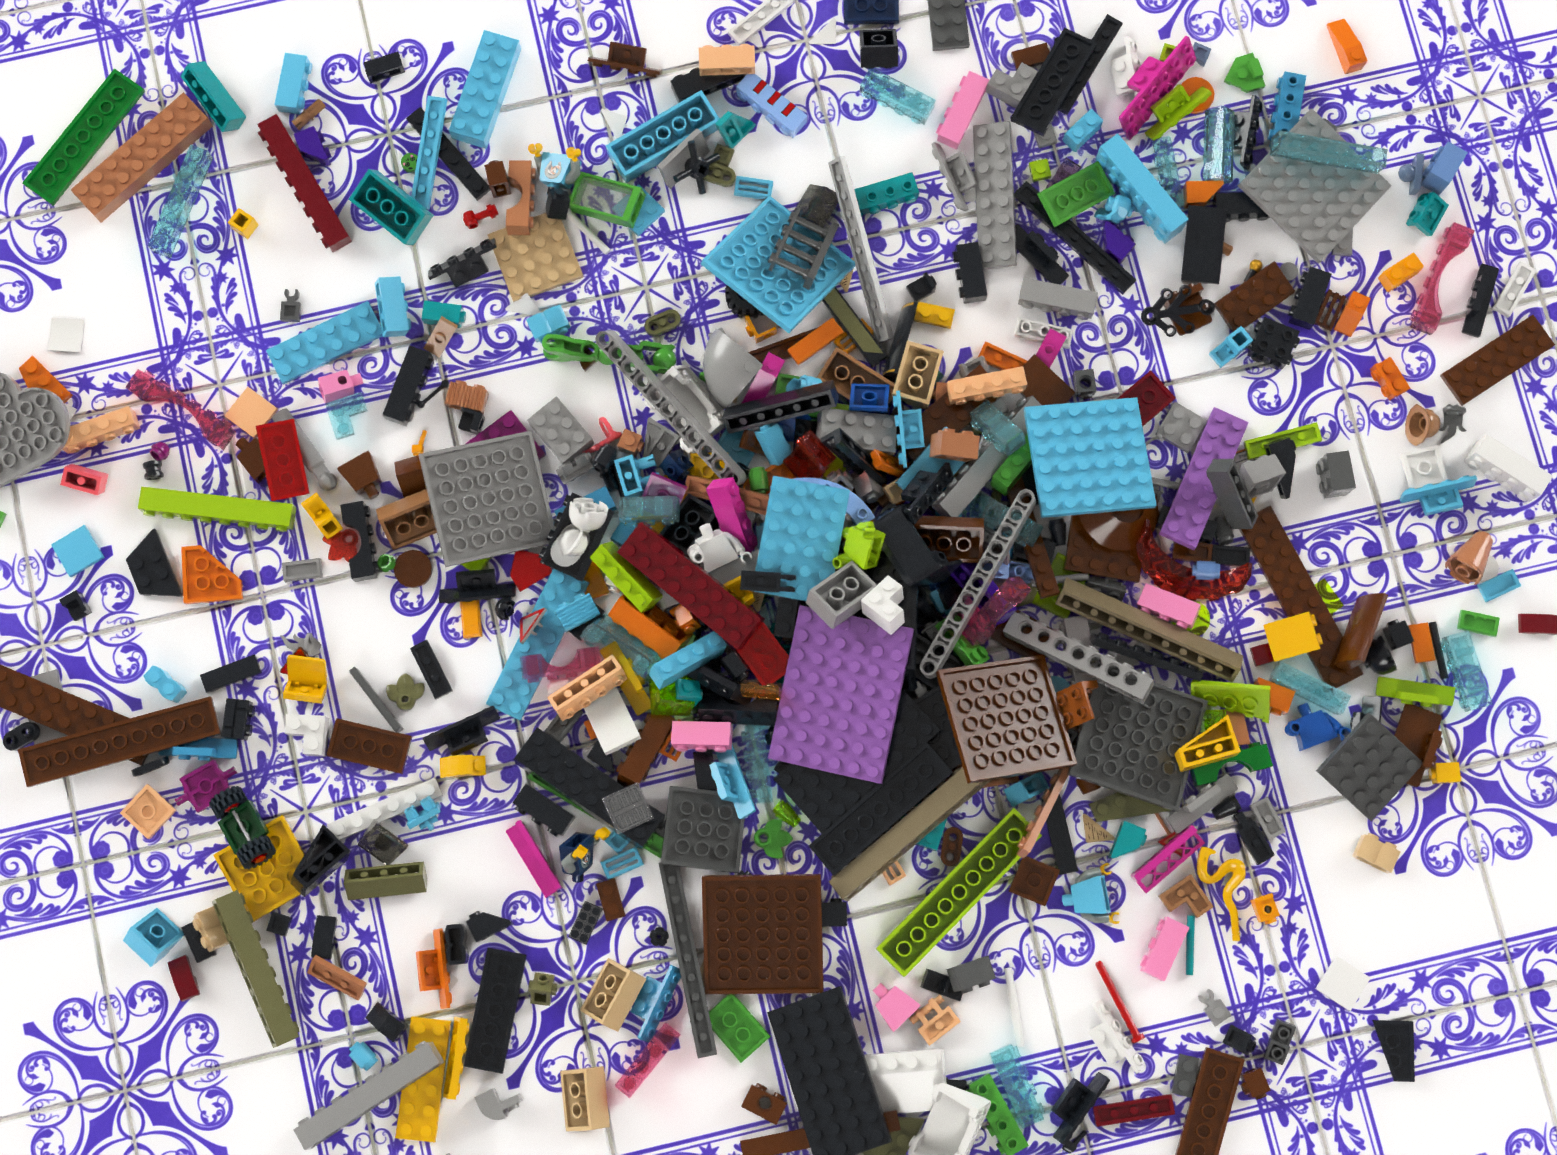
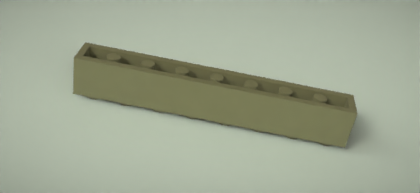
(255, 968)

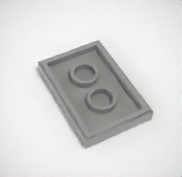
(675, 161)

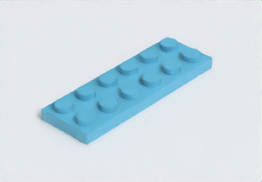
(325, 342)

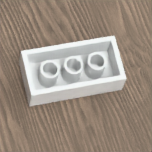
(1508, 468)

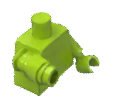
(861, 546)

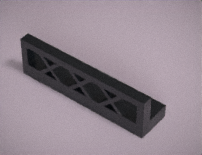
(852, 452)

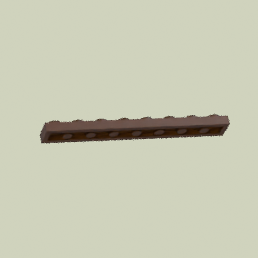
(1037, 555)

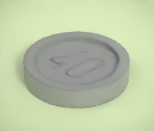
(1289, 270)

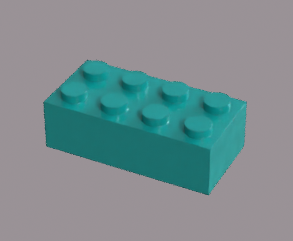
(391, 207)

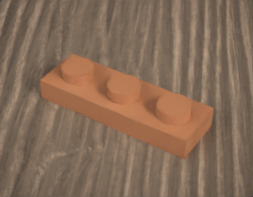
(337, 977)

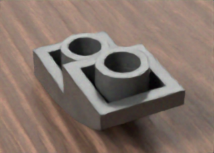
(1279, 1041)

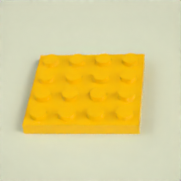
(270, 883)

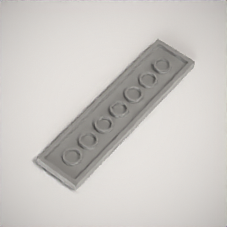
(995, 194)

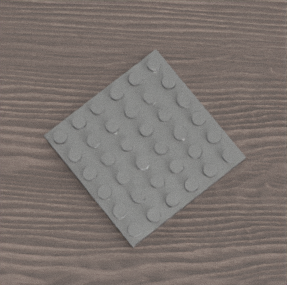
(1311, 199)
(487, 498)

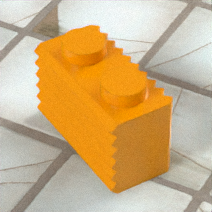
(1400, 272)

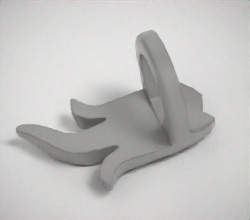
(309, 644)

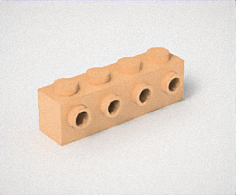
(986, 385)
(101, 429)
(587, 688)

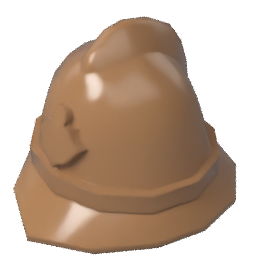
(1421, 424)

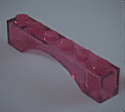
(1429, 312)
(149, 389)

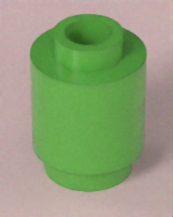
(758, 480)

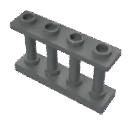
(821, 247)

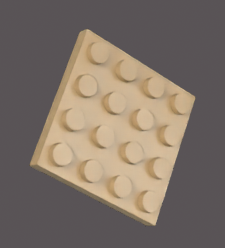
(536, 260)

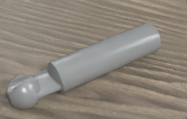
(311, 458)

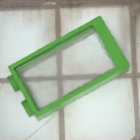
(606, 199)

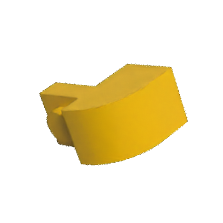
(322, 516)
(462, 766)

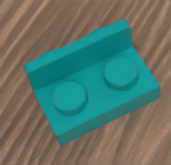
(1427, 213)

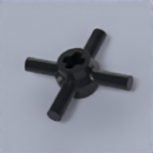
(696, 167)

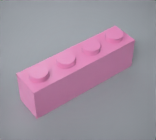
(963, 109)

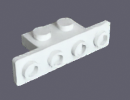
(1125, 67)
(1112, 1040)

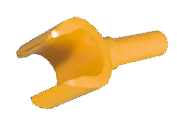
(418, 449)

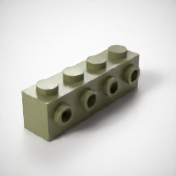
(364, 884)

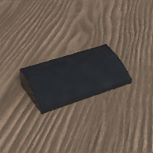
(1203, 245)

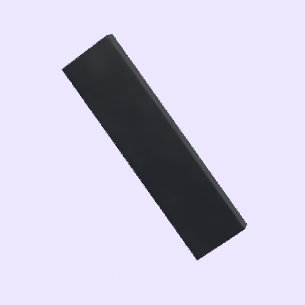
(1060, 839)

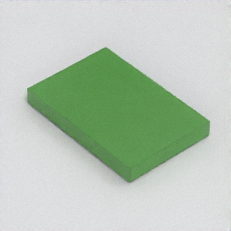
(737, 1027)

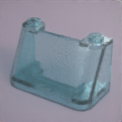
(604, 628)

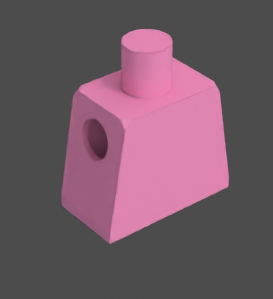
(338, 385)
(894, 1005)

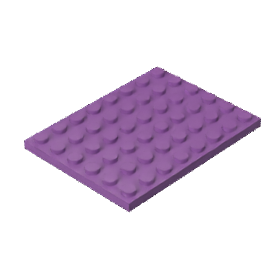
(840, 696)

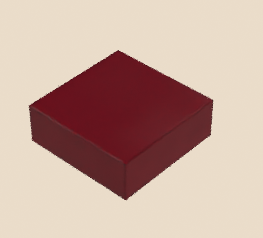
(1261, 654)

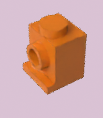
(685, 619)

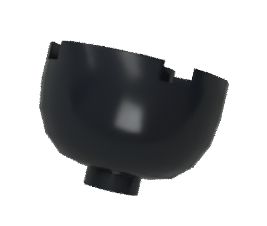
(1380, 657)

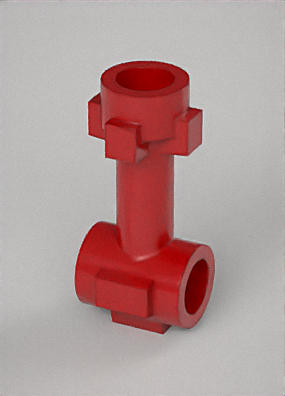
(471, 219)

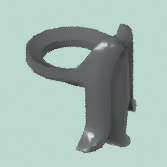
(1453, 417)

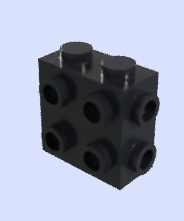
(1273, 343)

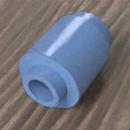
(1206, 570)

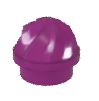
(159, 451)

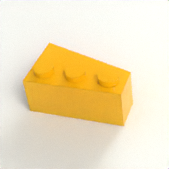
(1209, 747)

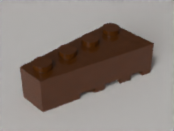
(644, 750)

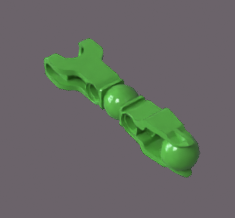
(573, 349)

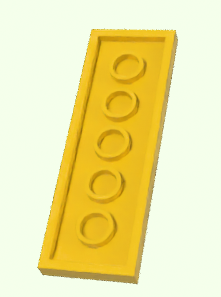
(422, 1099)

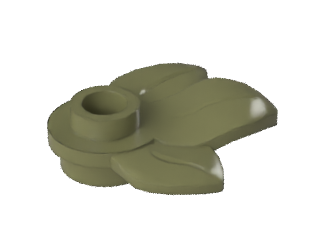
(405, 689)

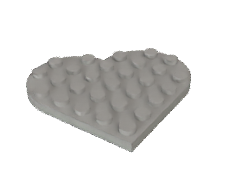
(31, 428)

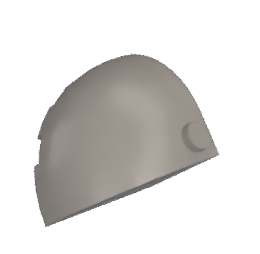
(727, 368)

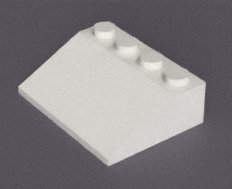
(906, 1078)

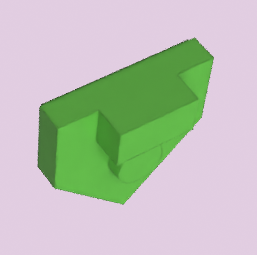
(1246, 74)

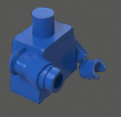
(1314, 728)

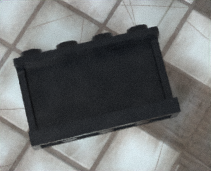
(579, 568)

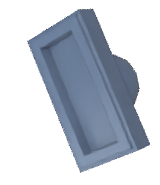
(1413, 173)

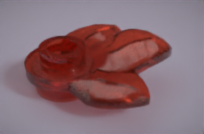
(340, 547)

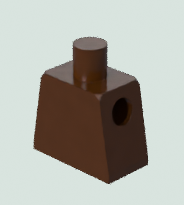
(251, 458)
(362, 474)

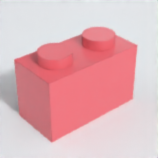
(84, 479)

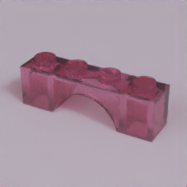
(1005, 598)
(535, 665)
(647, 1060)

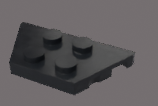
(152, 568)

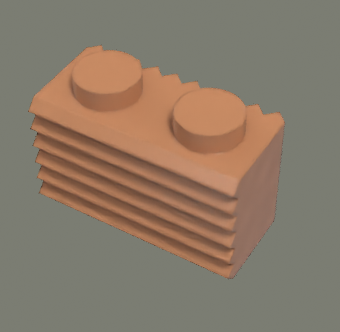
(466, 396)

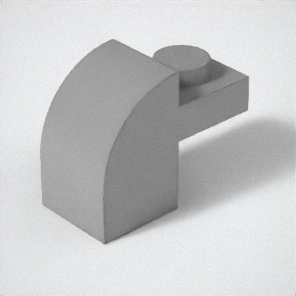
(493, 1108)

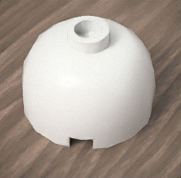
(586, 514)

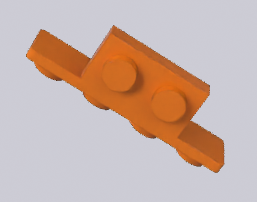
(433, 969)

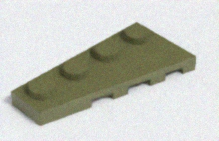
(1122, 806)

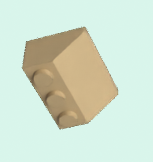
(917, 374)
(613, 994)
(584, 1099)

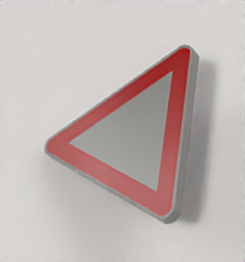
(529, 622)

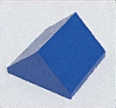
(869, 398)

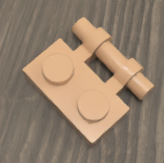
(939, 1024)

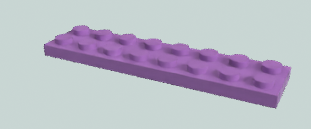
(1195, 494)

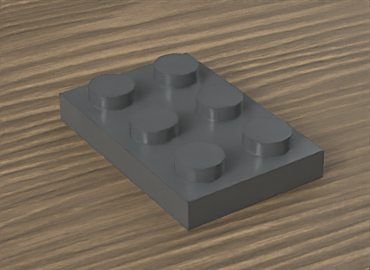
(948, 24)

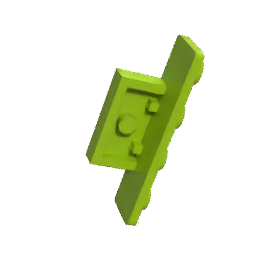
(1173, 108)
(1415, 691)

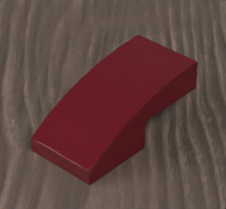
(1537, 624)
(183, 978)

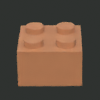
(954, 446)

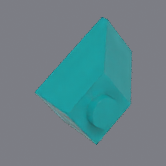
(1127, 839)

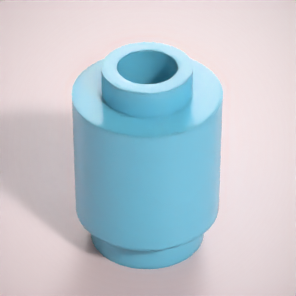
(363, 1055)

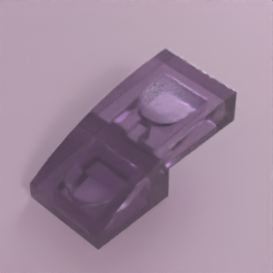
(1065, 170)

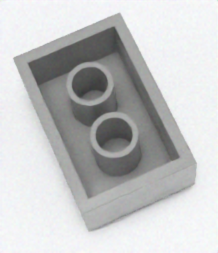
(560, 431)
(840, 594)

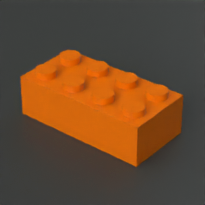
(652, 627)

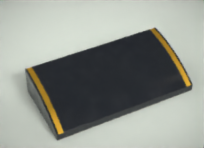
(899, 341)

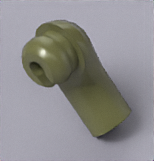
(1030, 597)

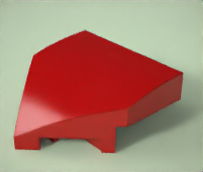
(527, 569)

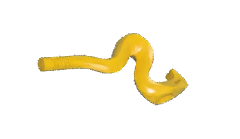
(1232, 865)

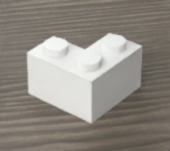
(882, 605)
(313, 728)

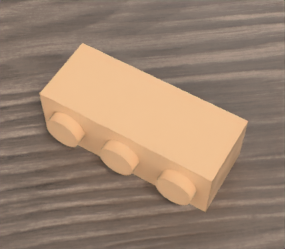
(726, 60)

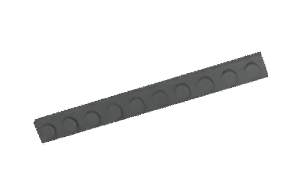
(688, 961)

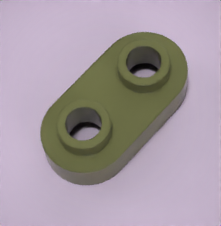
(718, 173)
(662, 323)

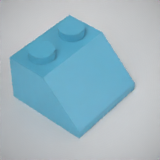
(153, 937)

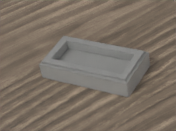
(302, 570)

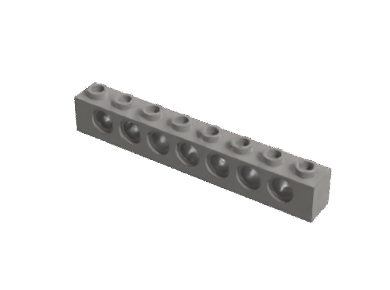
(1137, 692)

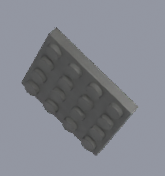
(1369, 766)
(701, 831)

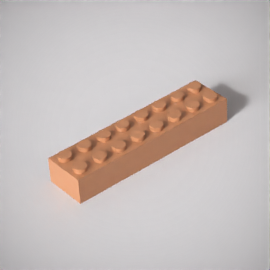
(142, 157)

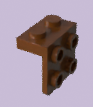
(1197, 318)

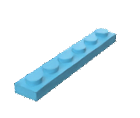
(429, 150)

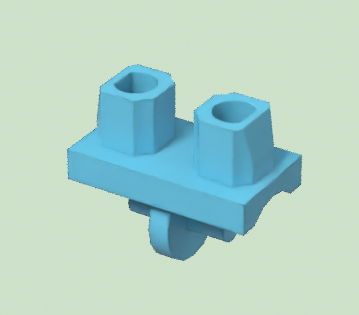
(430, 810)

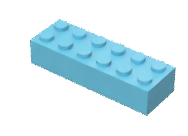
(485, 89)
(658, 137)
(1142, 188)

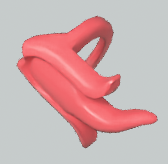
(611, 436)

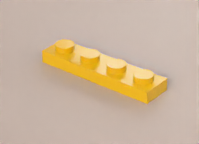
(455, 1064)

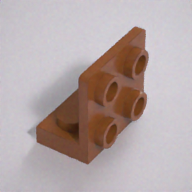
(1076, 704)

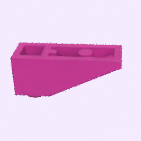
(764, 378)

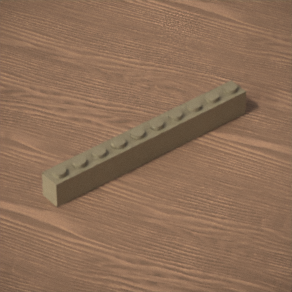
(1149, 630)
(904, 834)

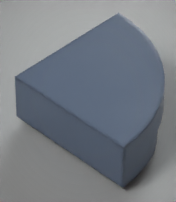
(1202, 53)

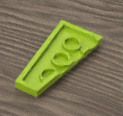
(1238, 697)

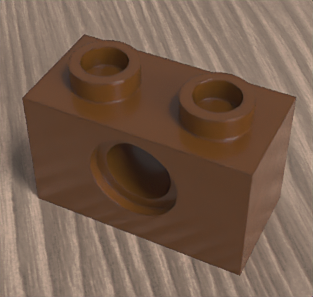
(497, 178)
(771, 1113)

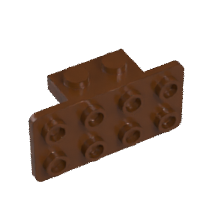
(1420, 734)

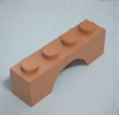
(519, 216)

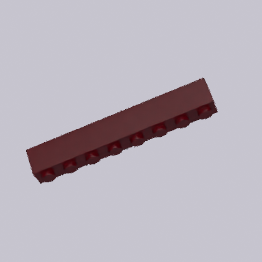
(305, 184)

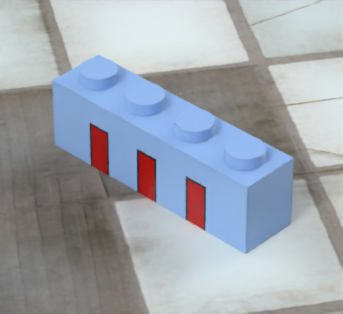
(771, 104)

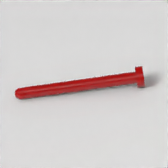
(1119, 1003)

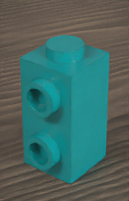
(433, 311)

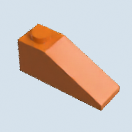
(1347, 46)

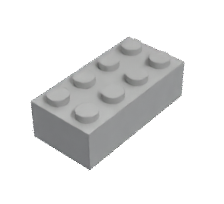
(866, 429)

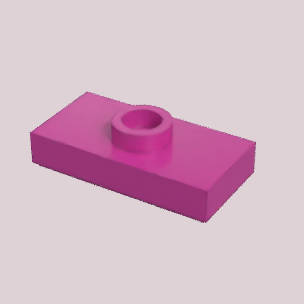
(1050, 346)

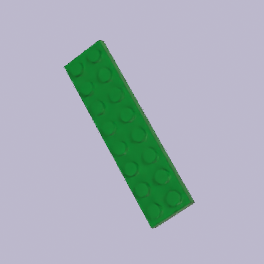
(83, 137)

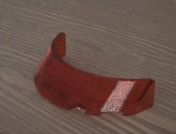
(1178, 578)

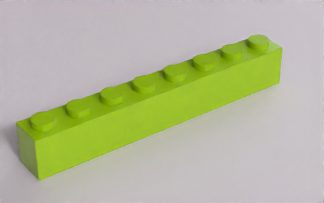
(217, 508)

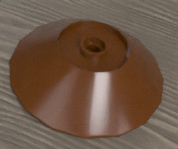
(1120, 528)

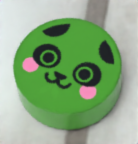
(409, 162)

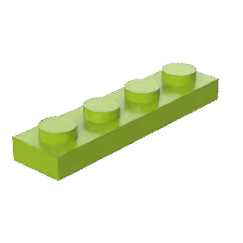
(1300, 435)

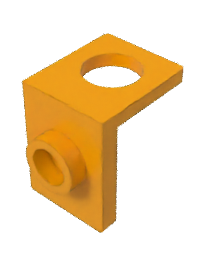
(752, 331)

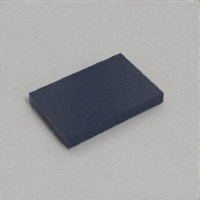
(871, 12)

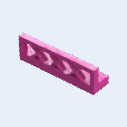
(1165, 852)
(533, 859)

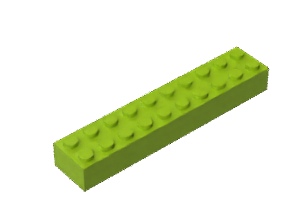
(955, 894)

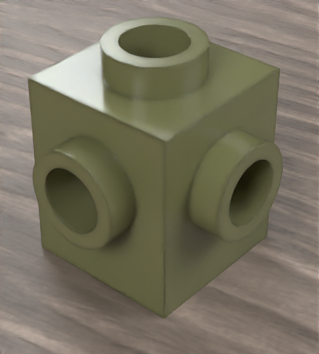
(542, 989)

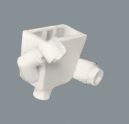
(715, 549)

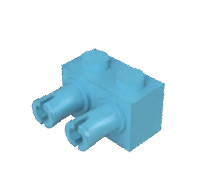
(629, 474)

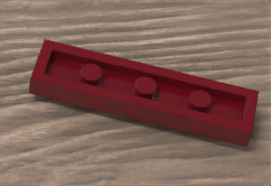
(1133, 1110)

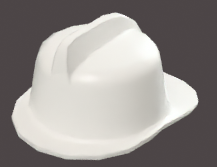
(569, 546)

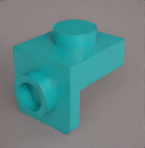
(688, 690)

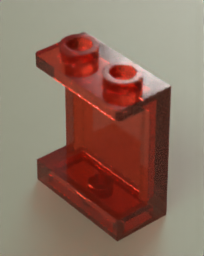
(809, 457)

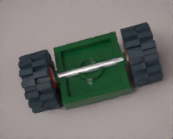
(242, 827)

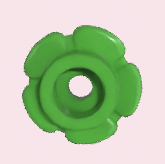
(384, 559)

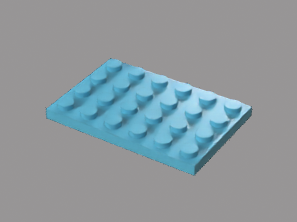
(801, 533)

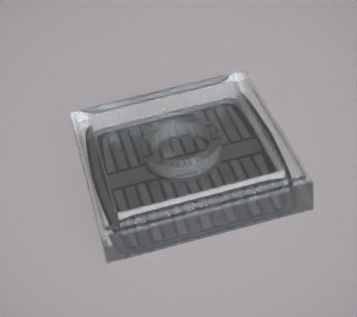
(628, 808)

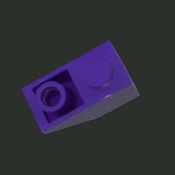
(311, 145)
(1116, 243)

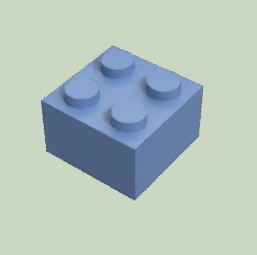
(1442, 167)

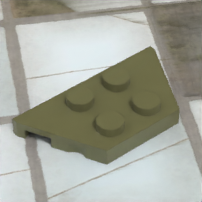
(901, 1138)

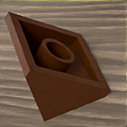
(410, 475)

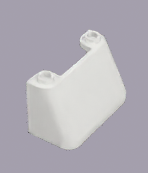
(695, 398)
(951, 1122)

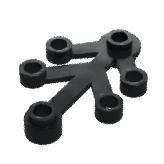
(1174, 311)

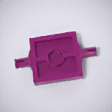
(204, 784)

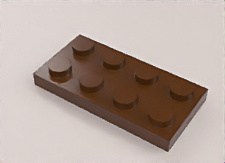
(1254, 297)
(369, 746)

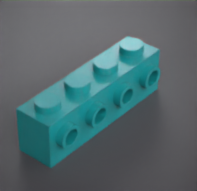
(213, 96)
(887, 194)

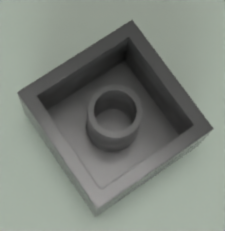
(1335, 474)

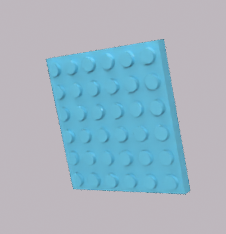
(780, 295)
(1089, 457)

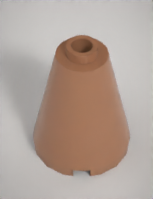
(1471, 558)

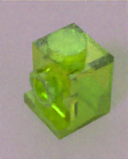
(1213, 717)

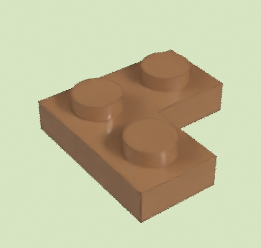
(1186, 891)

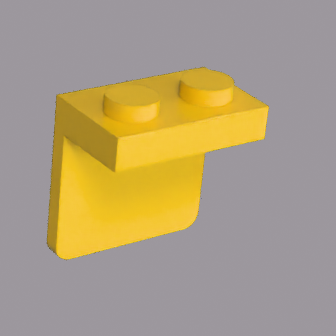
(306, 679)

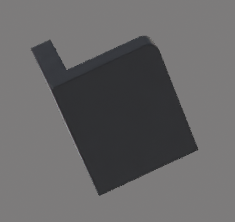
(471, 421)
(76, 605)

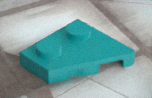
(733, 128)

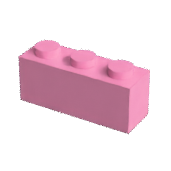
(1168, 606)
(701, 736)
(1163, 948)

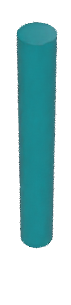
(1190, 945)

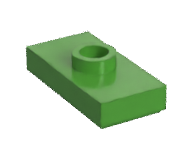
(1478, 623)

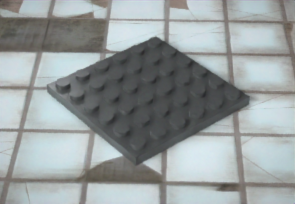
(1134, 743)

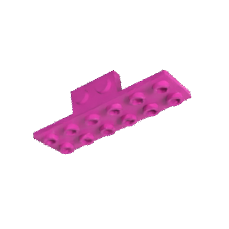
(1153, 82)

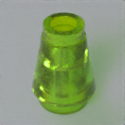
(786, 813)

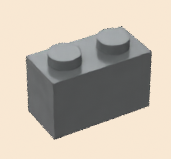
(970, 974)

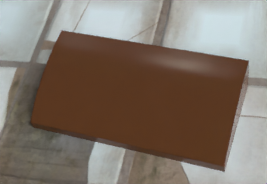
(1360, 630)

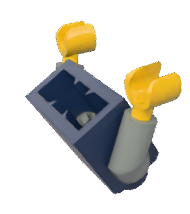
(577, 853)

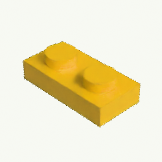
(934, 315)

